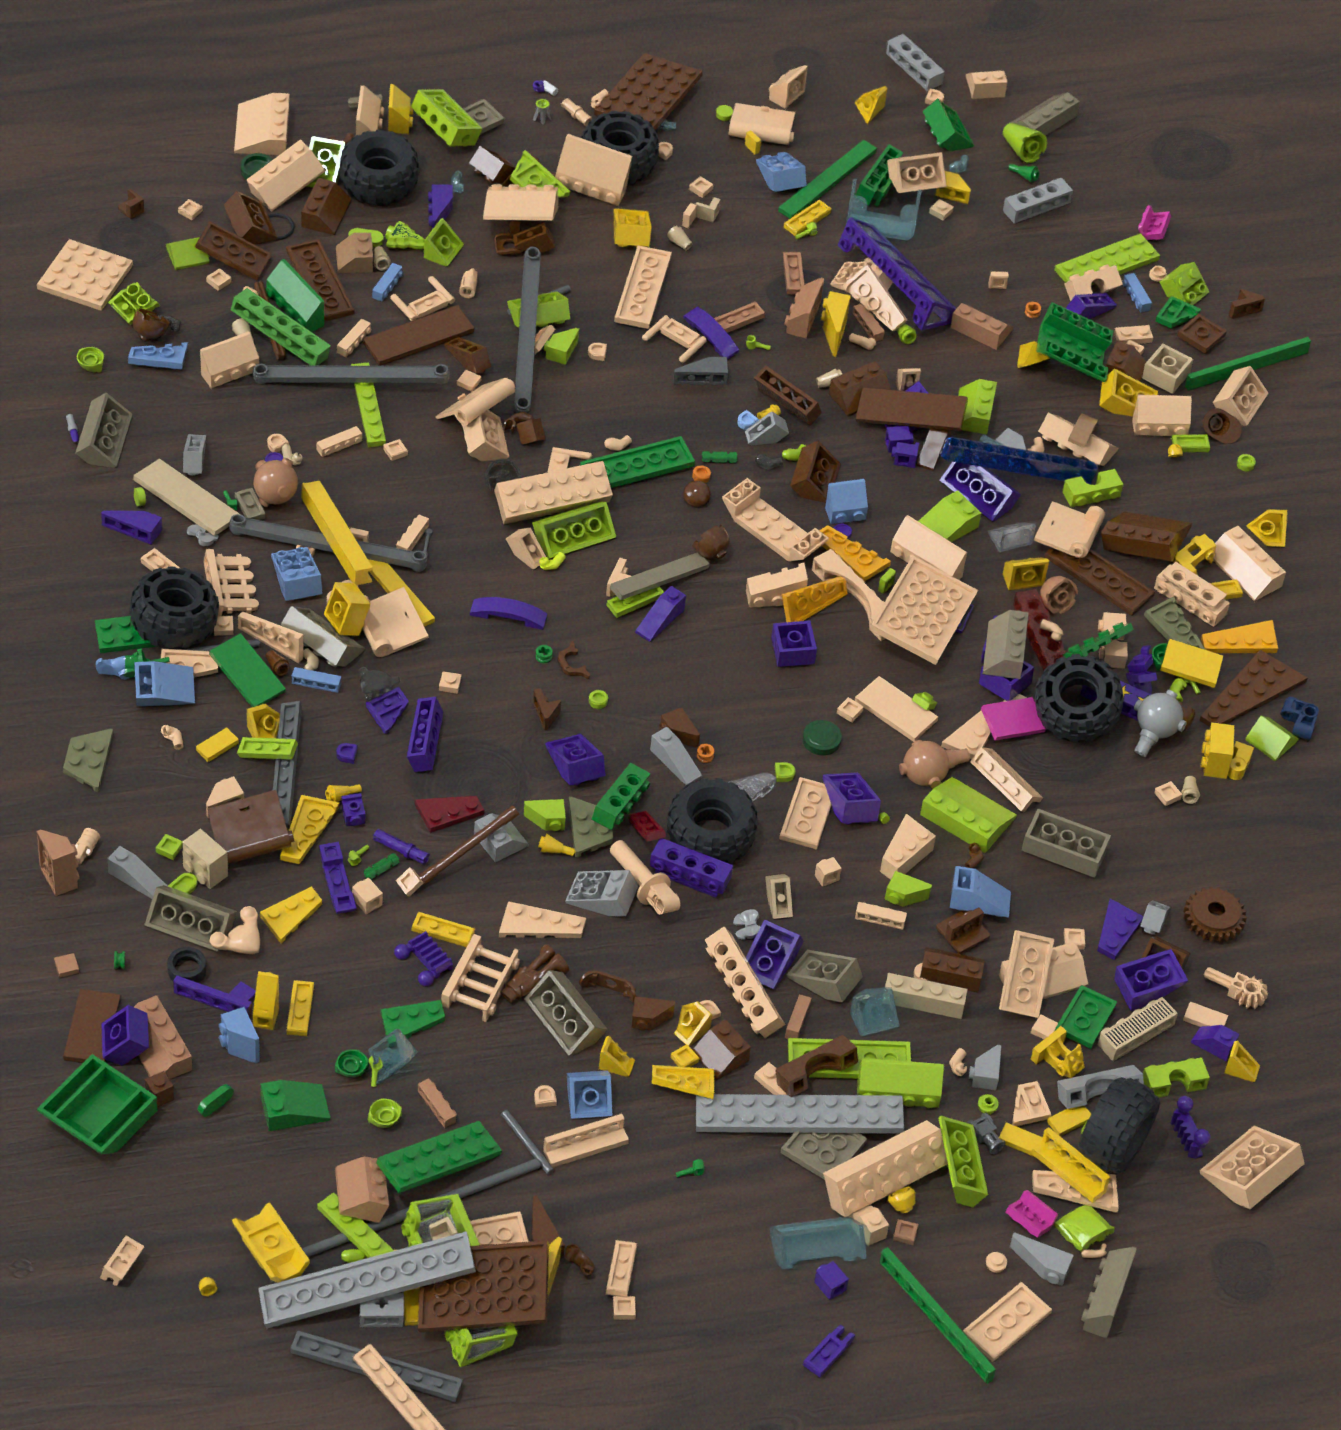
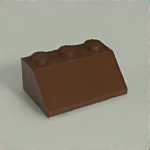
(325, 207)
(249, 219)
(848, 387)
(814, 472)
(952, 969)

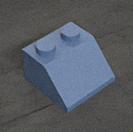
(846, 501)
(239, 1035)
(589, 1094)

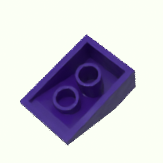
(576, 759)
(852, 798)
(773, 953)
(1149, 978)

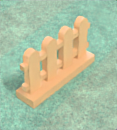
(223, 576)

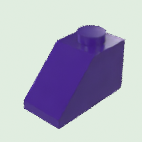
(1216, 1040)

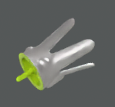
(542, 106)

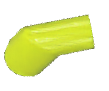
(547, 564)

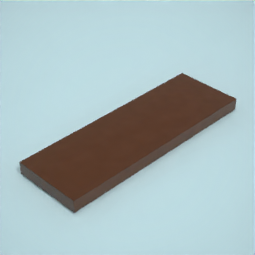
(316, 269)
(418, 335)
(912, 409)
(1104, 579)

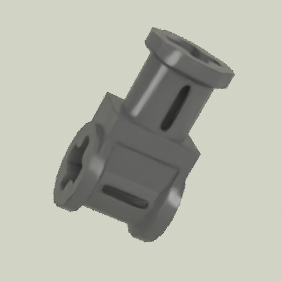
(986, 1132)

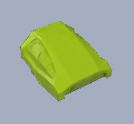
(130, 299)
(1083, 1227)

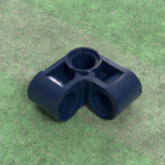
(1302, 714)

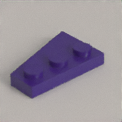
(1118, 929)

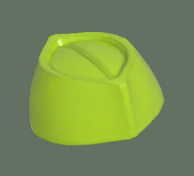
(90, 359)
(384, 1113)

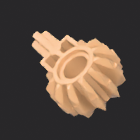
(1241, 987)

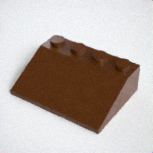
(1144, 535)

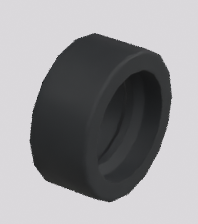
(187, 953)

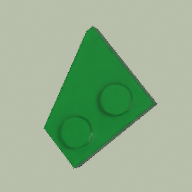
(1176, 312)

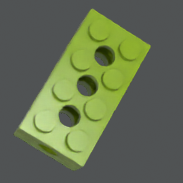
(446, 117)

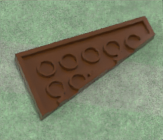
(1254, 686)

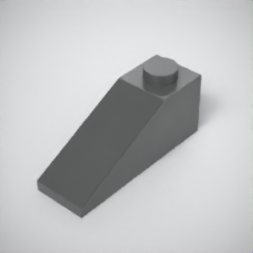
(703, 372)

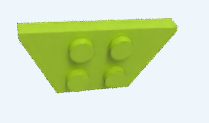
(531, 172)

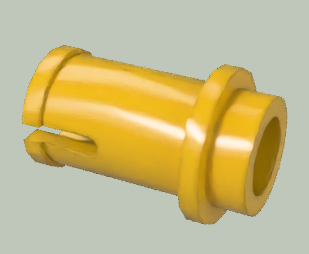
(774, 408)

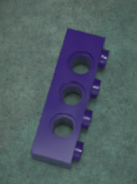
(425, 734)

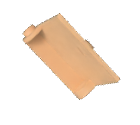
(766, 123)
(479, 400)
(1071, 530)
(389, 627)

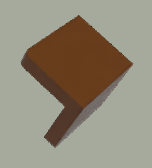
(133, 206)
(531, 431)

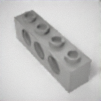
(915, 62)
(1037, 200)

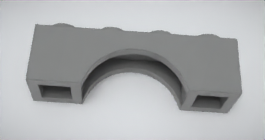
(1078, 1090)

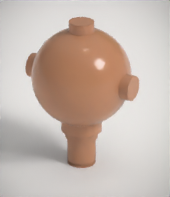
(275, 481)
(929, 763)

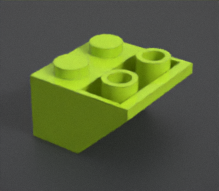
(1185, 284)

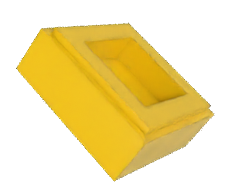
(753, 142)
(684, 1057)

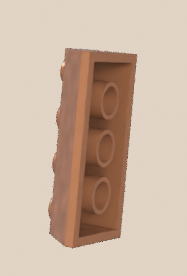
(166, 1047)

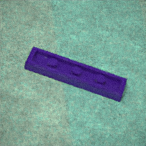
(210, 995)

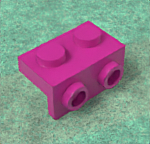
(1154, 224)
(1032, 1214)

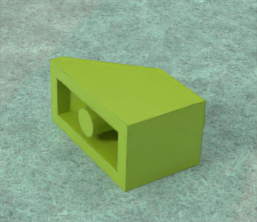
(561, 345)
(546, 813)
(906, 890)

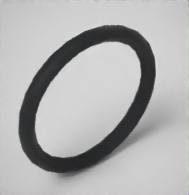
(289, 219)

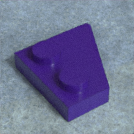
(388, 708)

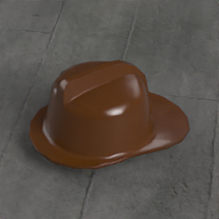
(1222, 426)

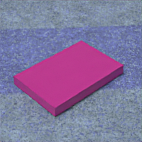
(1012, 718)

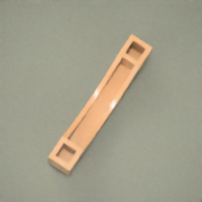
(830, 565)

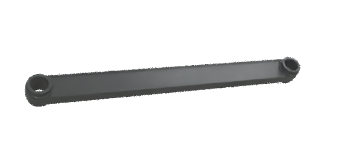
(527, 330)
(352, 374)
(241, 525)

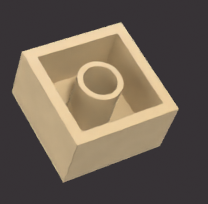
(1167, 368)
(205, 859)

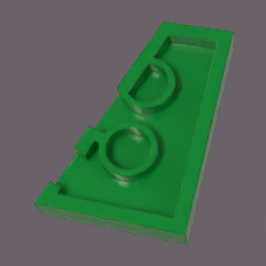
(412, 1017)

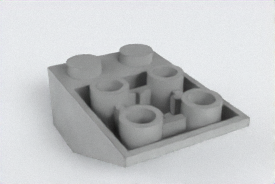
(603, 891)

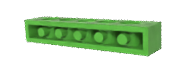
(280, 327)

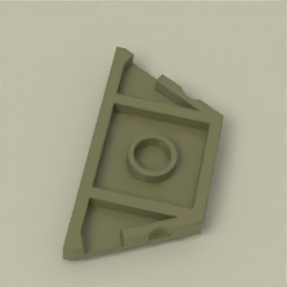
(88, 757)
(586, 832)

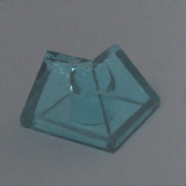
(874, 1010)
(394, 1052)

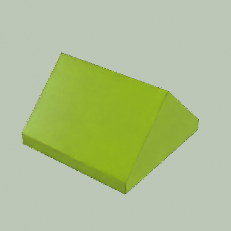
(442, 244)
(185, 254)
(1271, 738)

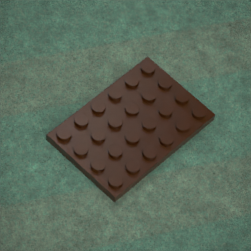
(651, 89)
(503, 1291)

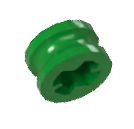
(540, 657)
(119, 960)

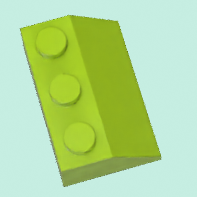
(550, 308)
(979, 405)

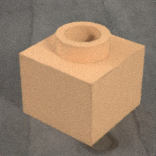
(827, 871)

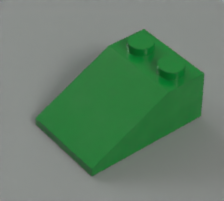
(293, 1104)

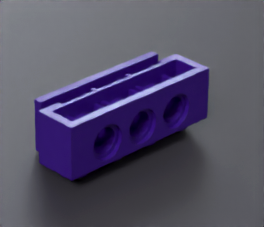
(691, 865)

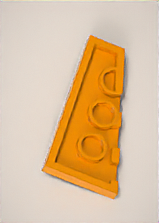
(863, 562)

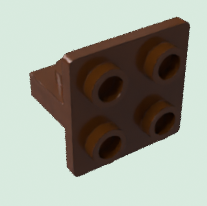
(964, 929)

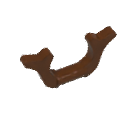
(571, 650)

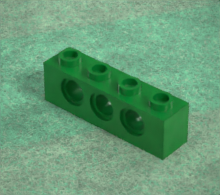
(621, 796)

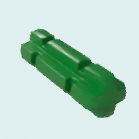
(717, 456)
(381, 866)

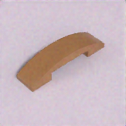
(1082, 430)

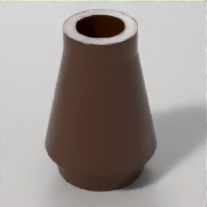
(278, 664)

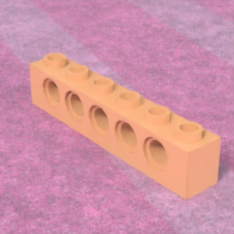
(770, 1019)

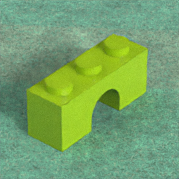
(1080, 493)
(1190, 1073)

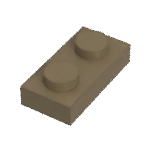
(250, 504)

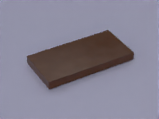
(233, 250)
(86, 1026)

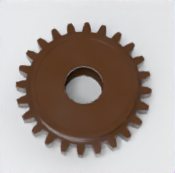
(1213, 927)

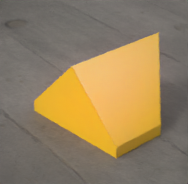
(871, 103)
(1028, 355)
(1270, 527)
(263, 721)
(693, 1022)
(615, 1059)

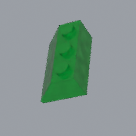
(947, 127)

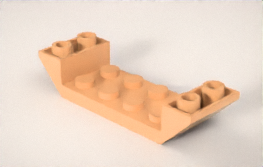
(769, 524)

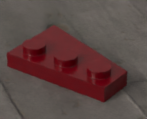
(448, 811)

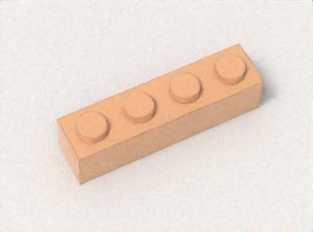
(353, 338)
(339, 441)
(413, 533)
(880, 915)

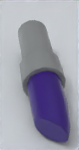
(72, 428)

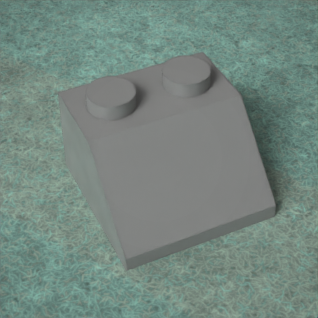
(503, 841)

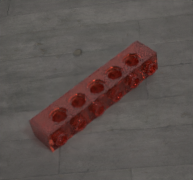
(1044, 646)

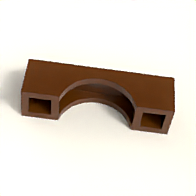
(835, 1054)

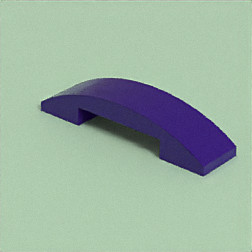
(712, 331)
(510, 609)
(336, 878)

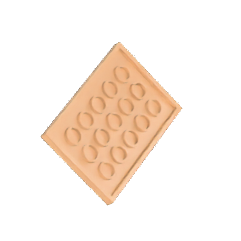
(923, 610)

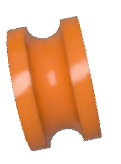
(1035, 313)
(705, 748)

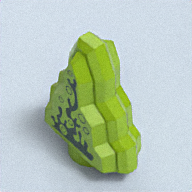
(403, 237)

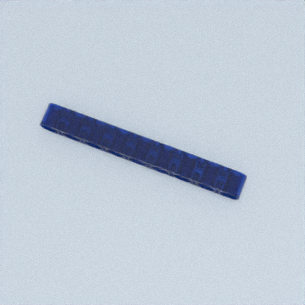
(1017, 460)

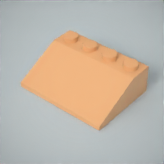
(263, 125)
(593, 169)
(521, 202)
(1253, 1166)

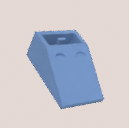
(782, 171)
(297, 573)
(163, 684)
(975, 890)

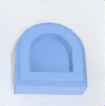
(746, 420)

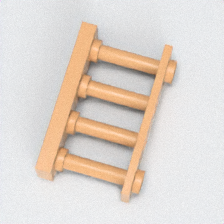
(466, 964)

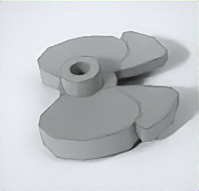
(204, 538)
(748, 919)

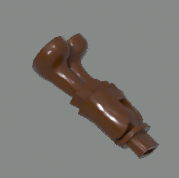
(528, 977)

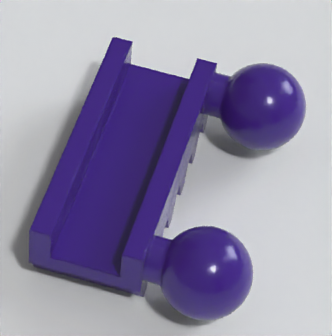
(428, 954)
(1187, 1130)

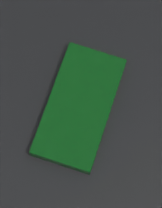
(247, 671)

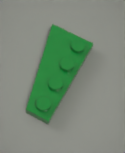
(1104, 637)

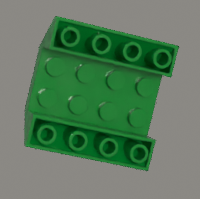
(1074, 341)

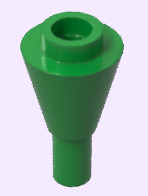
(1028, 172)

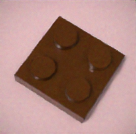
(1201, 333)

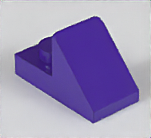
(1142, 680)

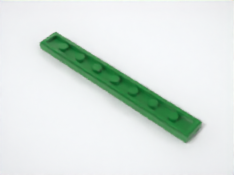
(827, 179)
(1255, 360)
(937, 1315)

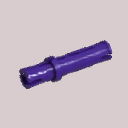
(404, 848)

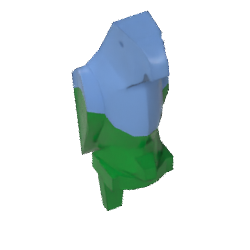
(124, 665)

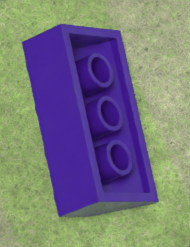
(982, 488)

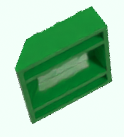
(100, 1106)

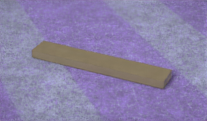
(659, 576)

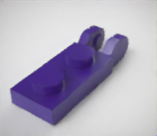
(828, 1351)

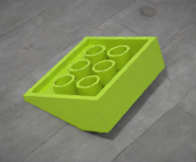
(966, 813)

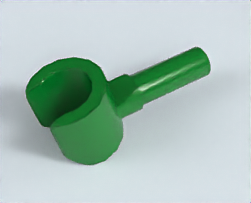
(232, 503)
(697, 1169)

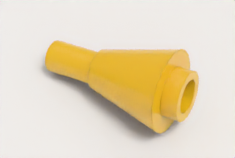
(335, 792)
(551, 845)

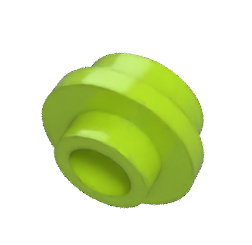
(988, 1108)

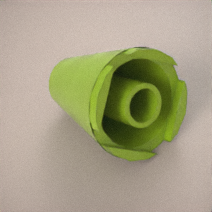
(1025, 141)

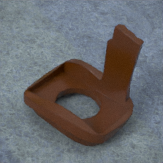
(502, 238)

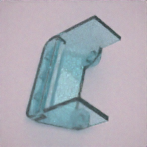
(889, 225)
(818, 1239)

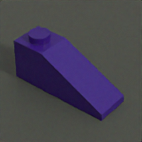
(1091, 304)
(135, 524)
(662, 613)

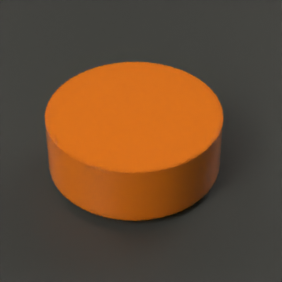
(701, 473)

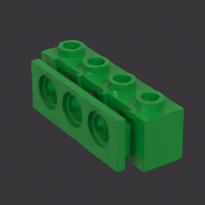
(877, 181)

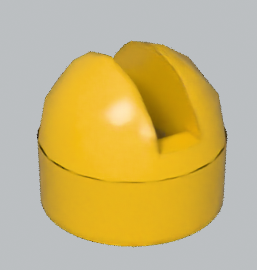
(1175, 451)
(207, 1286)

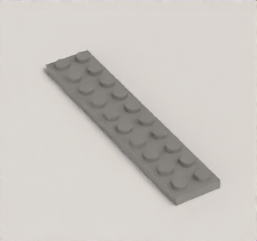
(800, 1113)
(366, 1279)

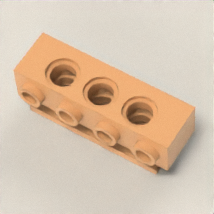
(1193, 593)

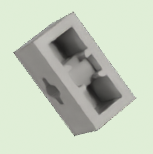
(383, 1311)

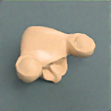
(243, 937)

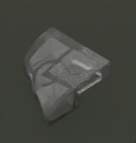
(757, 784)

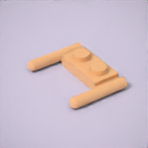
(426, 304)
(678, 333)
(561, 457)

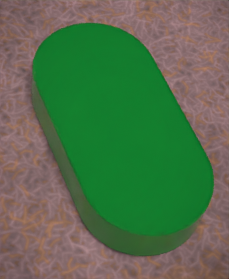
(215, 1100)

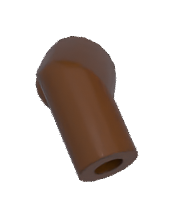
(975, 856)

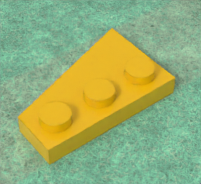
(289, 913)
(686, 1079)

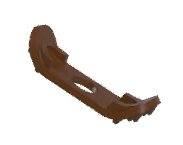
(599, 978)

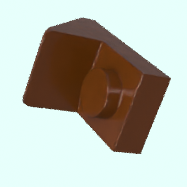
(1246, 304)
(546, 710)

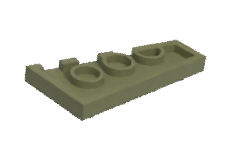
(1171, 623)

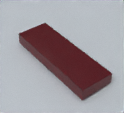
(646, 826)

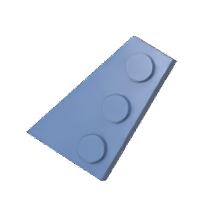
(165, 356)

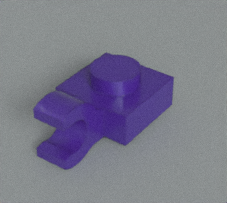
(1141, 662)

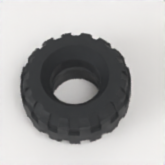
(627, 135)
(379, 151)
(171, 625)
(1076, 722)
(717, 802)
(1119, 1125)

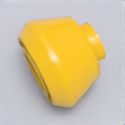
(902, 1199)

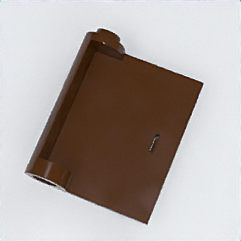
(253, 830)

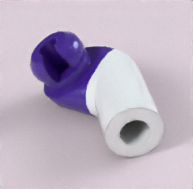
(544, 86)

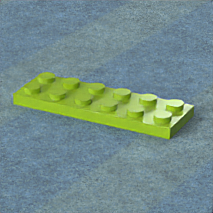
(1125, 254)
(866, 1049)

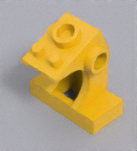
(1206, 551)
(1052, 1048)

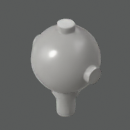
(1159, 718)

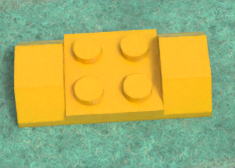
(272, 1245)

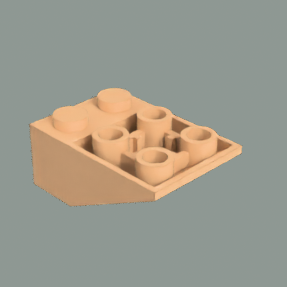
(849, 269)

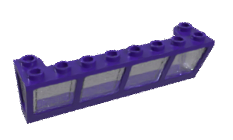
(931, 305)

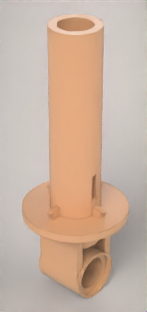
(653, 888)

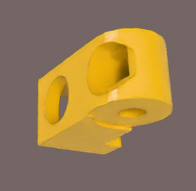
(1242, 755)

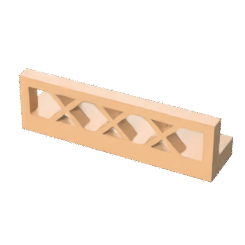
(1005, 778)
(586, 1142)

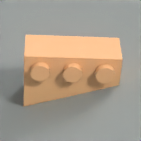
(768, 588)
(907, 847)

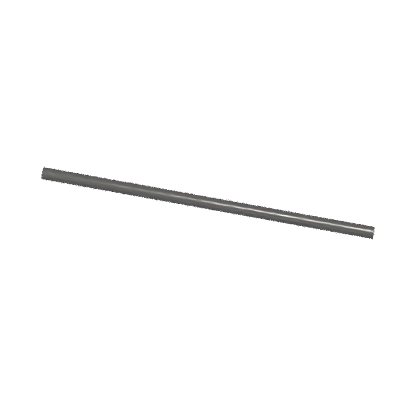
(401, 1215)

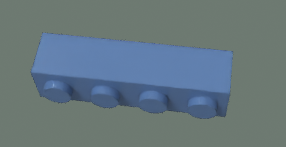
(387, 282)
(1137, 292)
(316, 679)

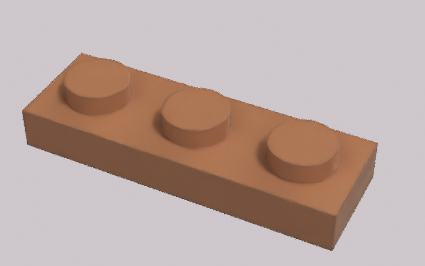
(793, 272)
(740, 317)

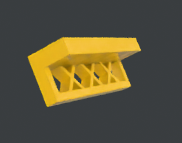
(1070, 1167)

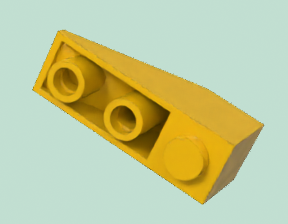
(266, 1000)

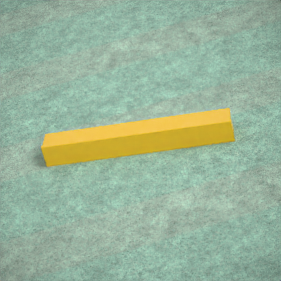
(336, 532)

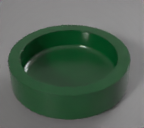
(253, 163)
(822, 737)

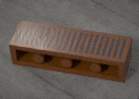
(788, 395)

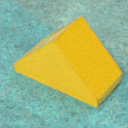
(1242, 1064)

